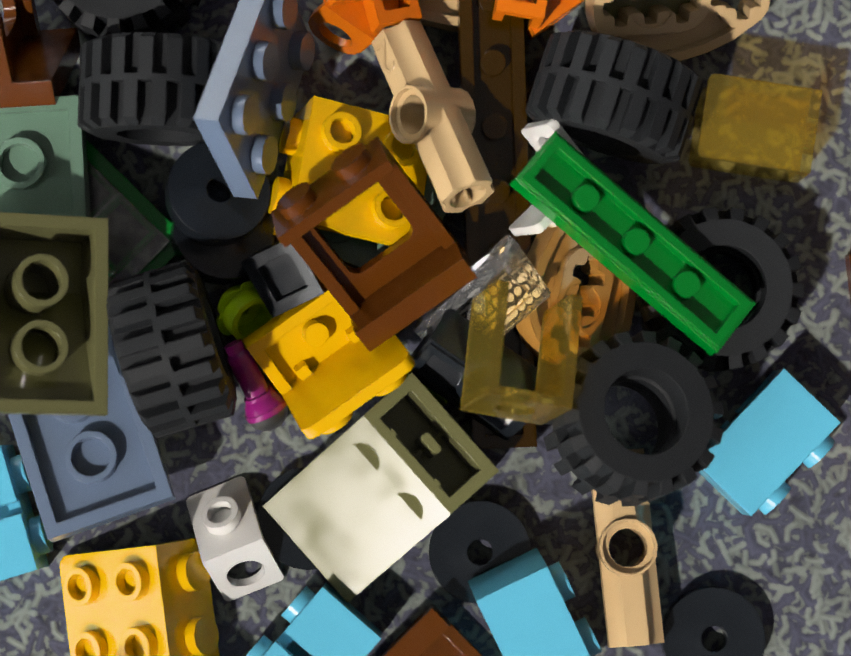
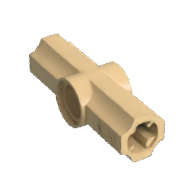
(432, 116)
(632, 591)

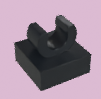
(282, 278)

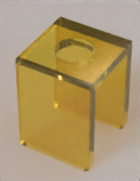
(755, 128)
(555, 361)

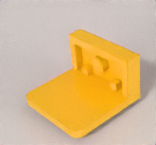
(315, 140)
(324, 365)
(139, 602)

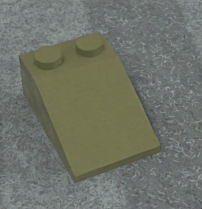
(53, 315)

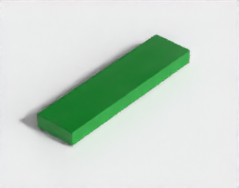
(633, 244)

